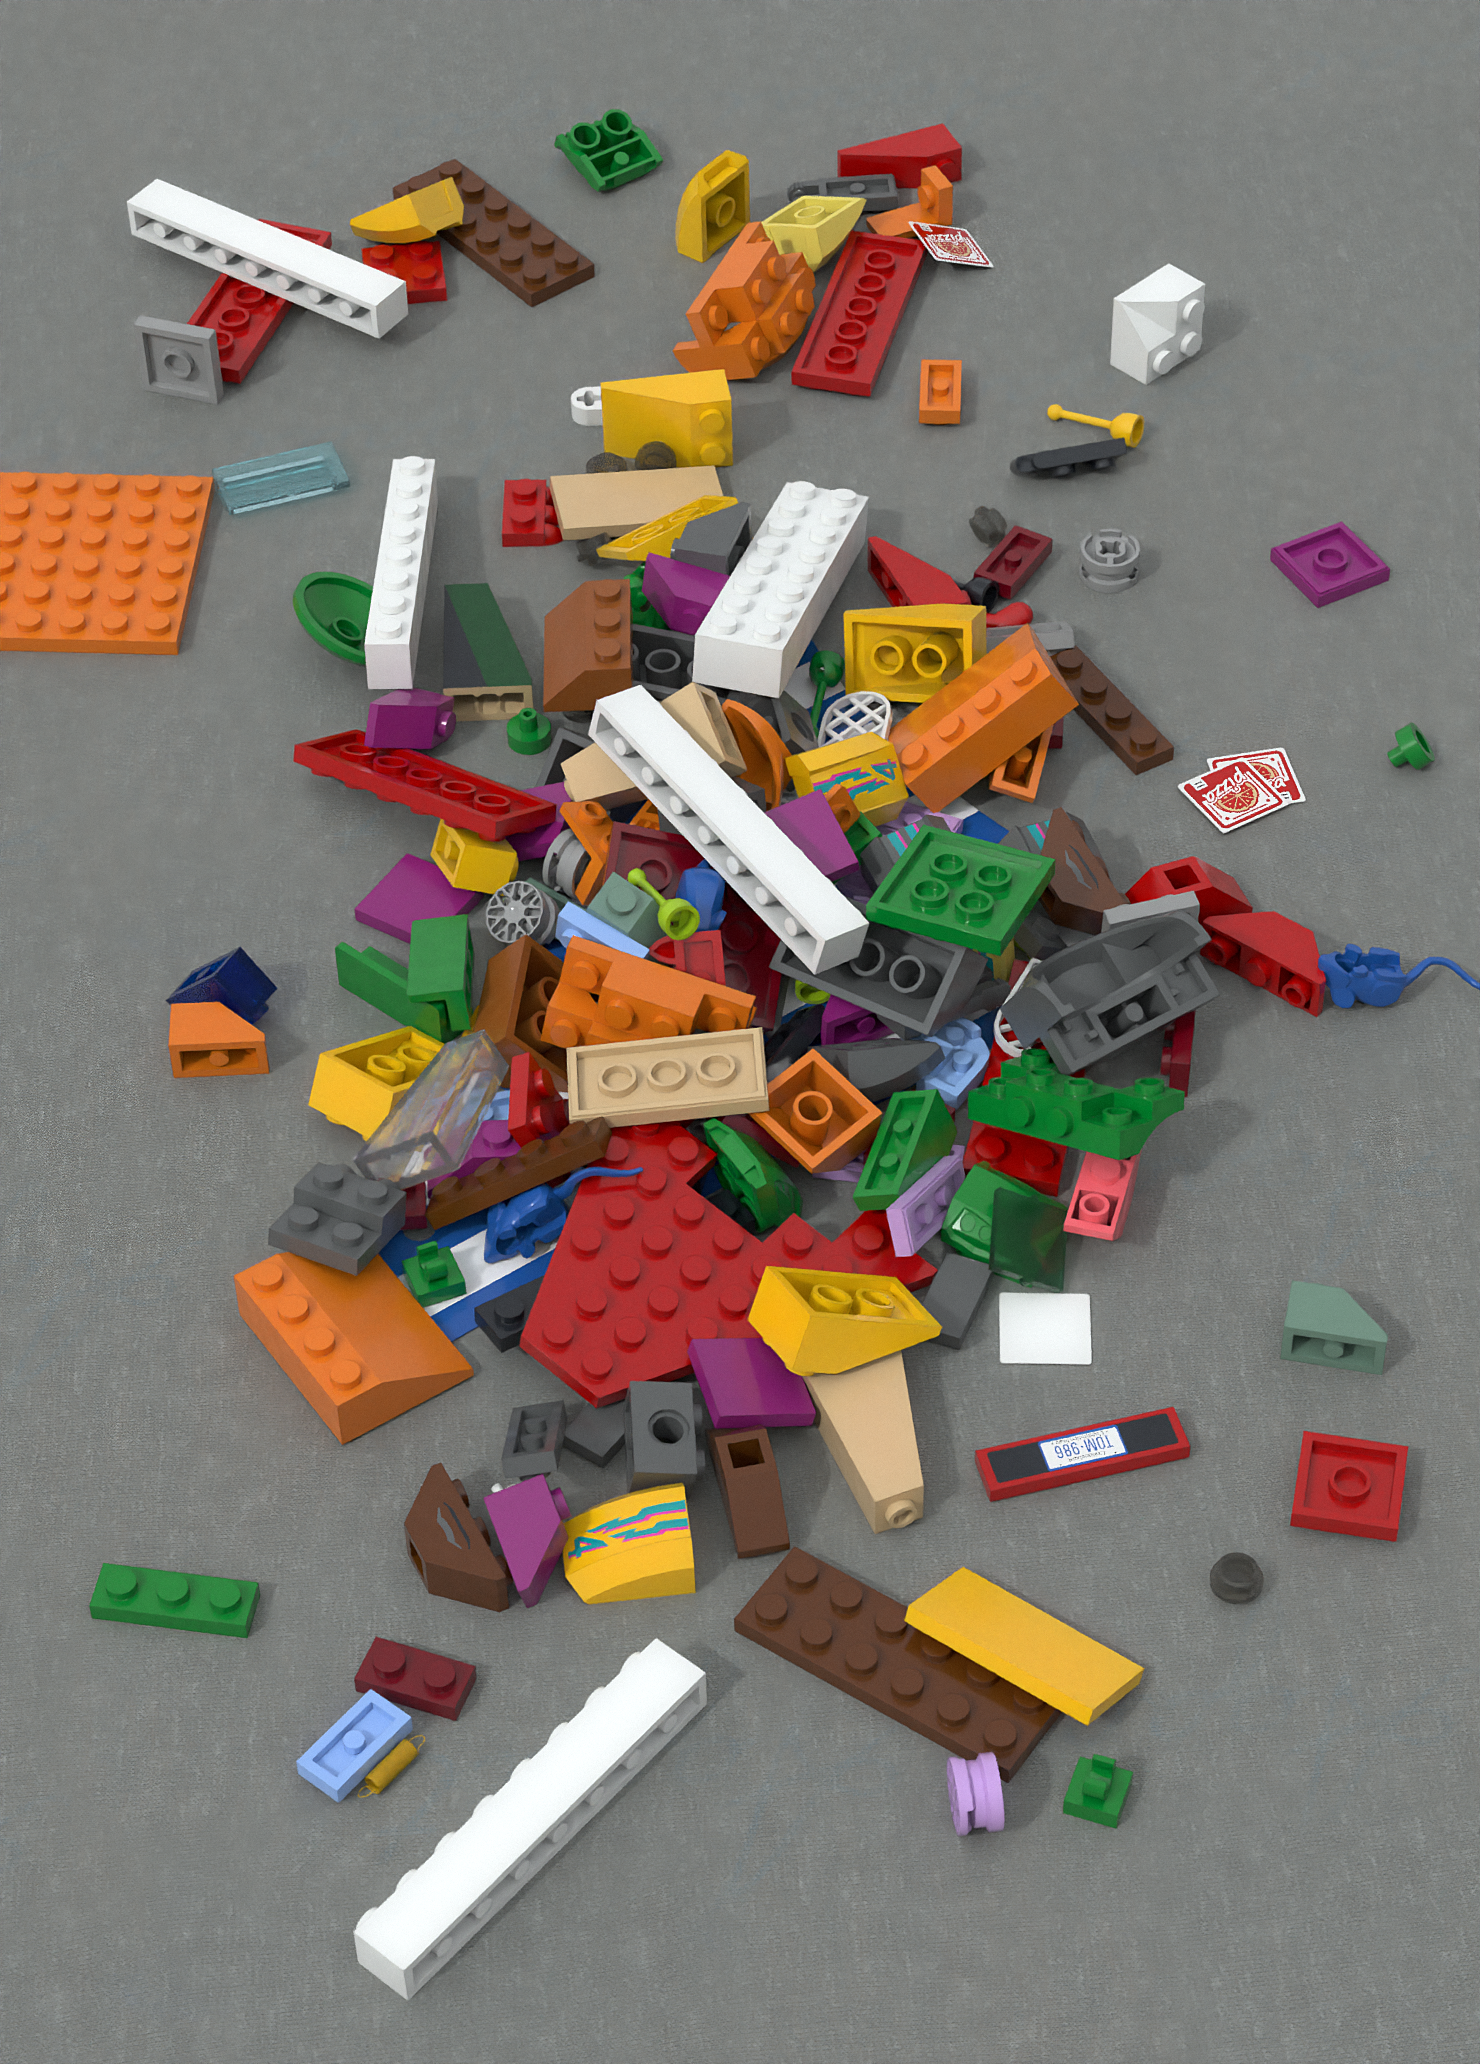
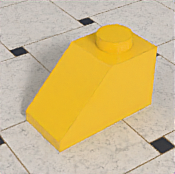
(473, 862)

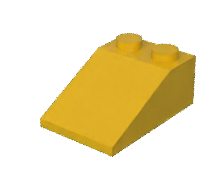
(679, 409)
(659, 534)
(911, 649)
(367, 1078)
(836, 1318)

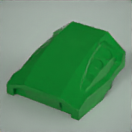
(609, 150)
(751, 1171)
(971, 1212)

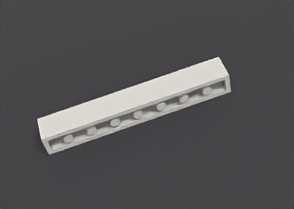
(268, 258)
(401, 574)
(728, 829)
(529, 1819)

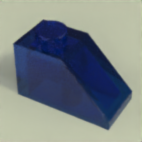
(231, 981)

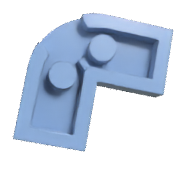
(964, 1062)

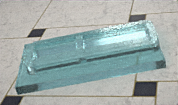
(280, 478)

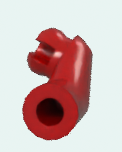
(1014, 614)

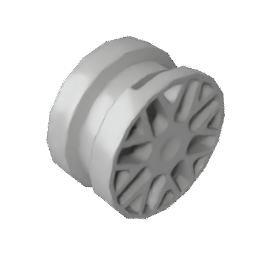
(1109, 561)
(569, 865)
(522, 904)

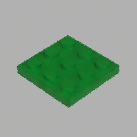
(961, 890)

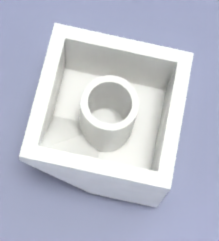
(1157, 324)

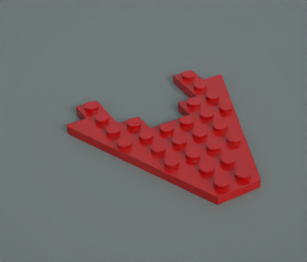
(661, 1265)

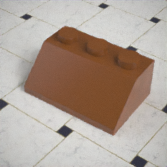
(588, 646)
(515, 1006)

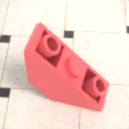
(1102, 1196)

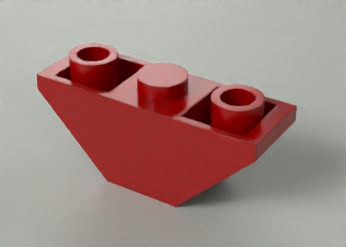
(1214, 889)
(1270, 955)

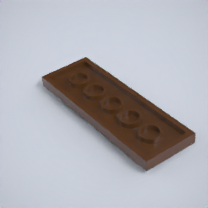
(505, 238)
(869, 1651)

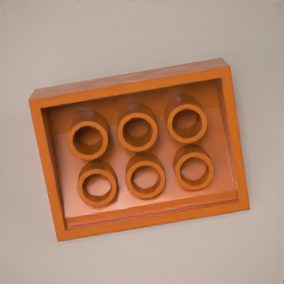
(980, 719)
(347, 1340)

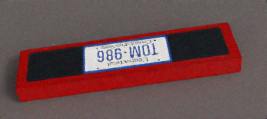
(1082, 1454)

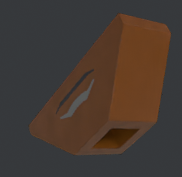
(1080, 881)
(749, 1489)
(452, 1547)

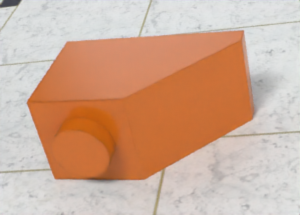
(1022, 771)
(214, 1042)

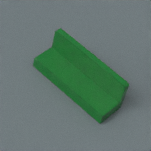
(443, 966)
(384, 986)
(907, 1145)

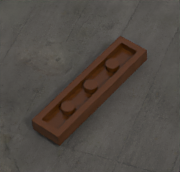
(1112, 714)
(530, 1167)

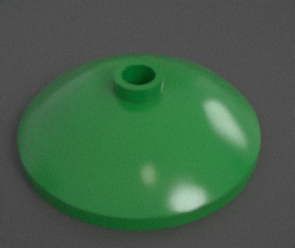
(335, 613)

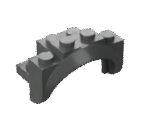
(1112, 991)

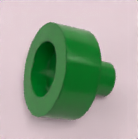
(529, 732)
(1412, 748)

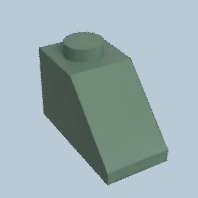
(628, 911)
(1331, 1330)

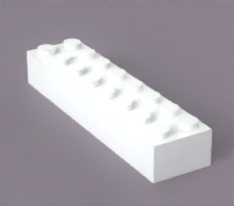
(780, 590)

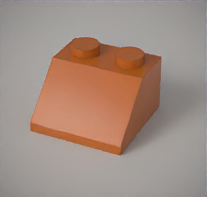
(818, 1115)

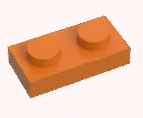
(940, 391)

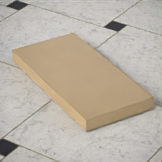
(625, 499)
(668, 1078)

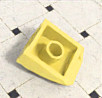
(814, 226)

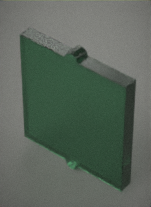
(1028, 1240)

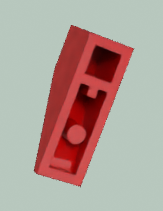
(904, 156)
(908, 579)

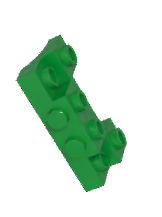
(1071, 1110)

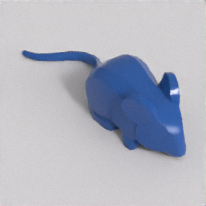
(705, 892)
(1374, 976)
(534, 1216)

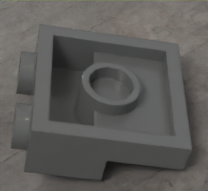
(340, 1218)

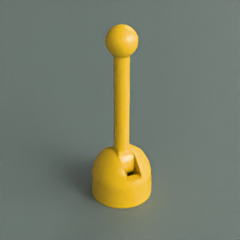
(1125, 425)

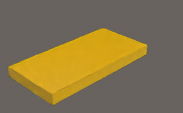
(1024, 1645)

